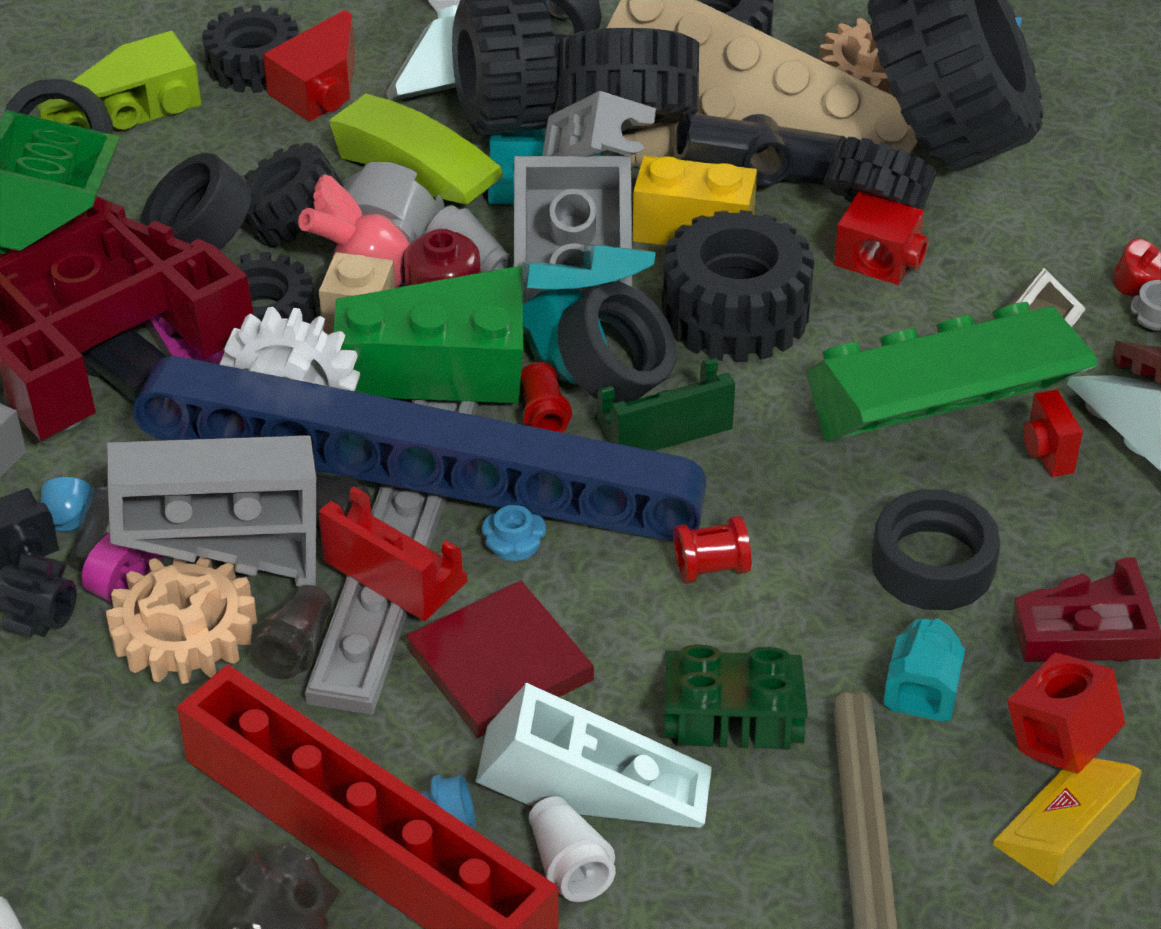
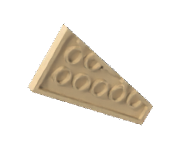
(756, 74)

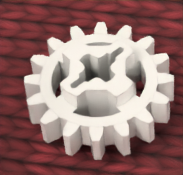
(292, 350)

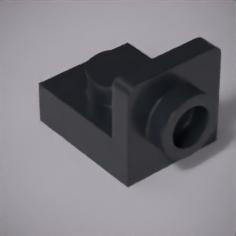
(25, 528)

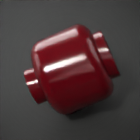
(440, 256)

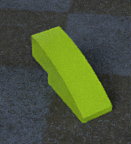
(390, 132)

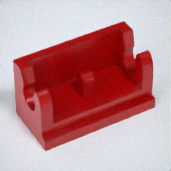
(388, 558)

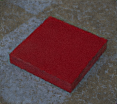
(493, 650)

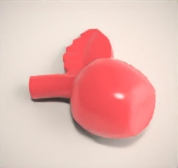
(342, 221)

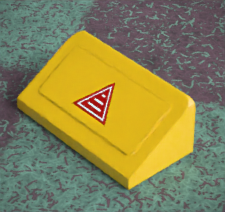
(1068, 817)

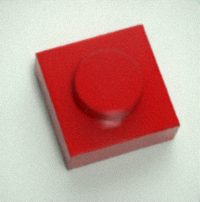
(1053, 433)

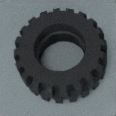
(959, 75)

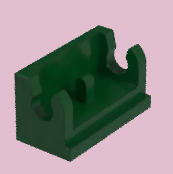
(671, 414)

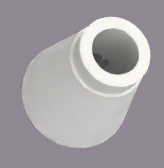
(571, 850)

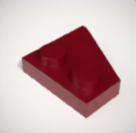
(1089, 619)

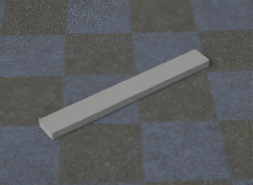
(365, 623)

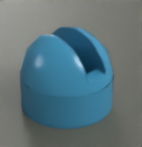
(66, 501)

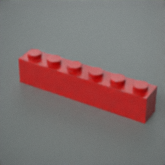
(358, 812)

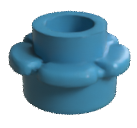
(517, 542)
(453, 796)

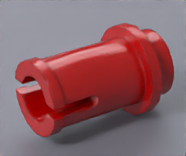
(543, 398)

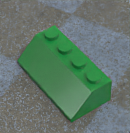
(47, 175)
(944, 370)

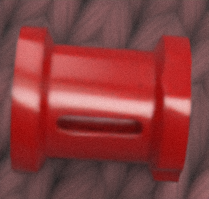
(712, 549)

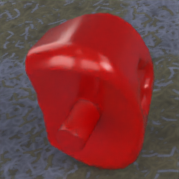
(1137, 266)

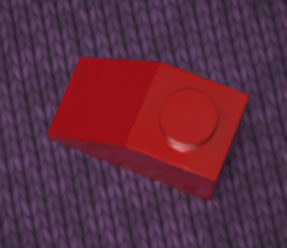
(314, 68)

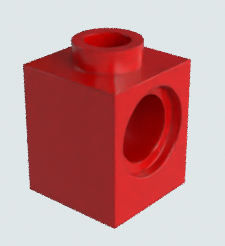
(880, 238)
(1066, 712)

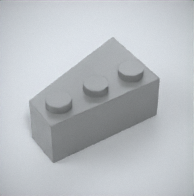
(218, 501)

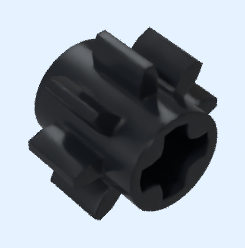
(35, 596)

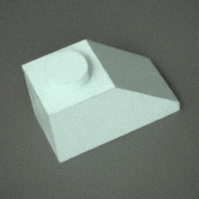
(429, 62)

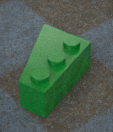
(439, 338)

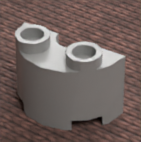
(393, 193)

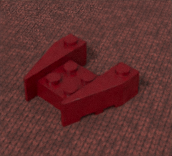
(94, 285)

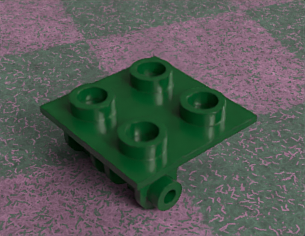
(725, 684)

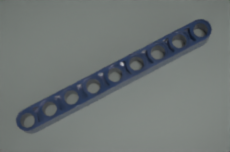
(429, 447)

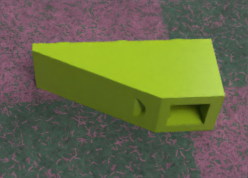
(135, 84)

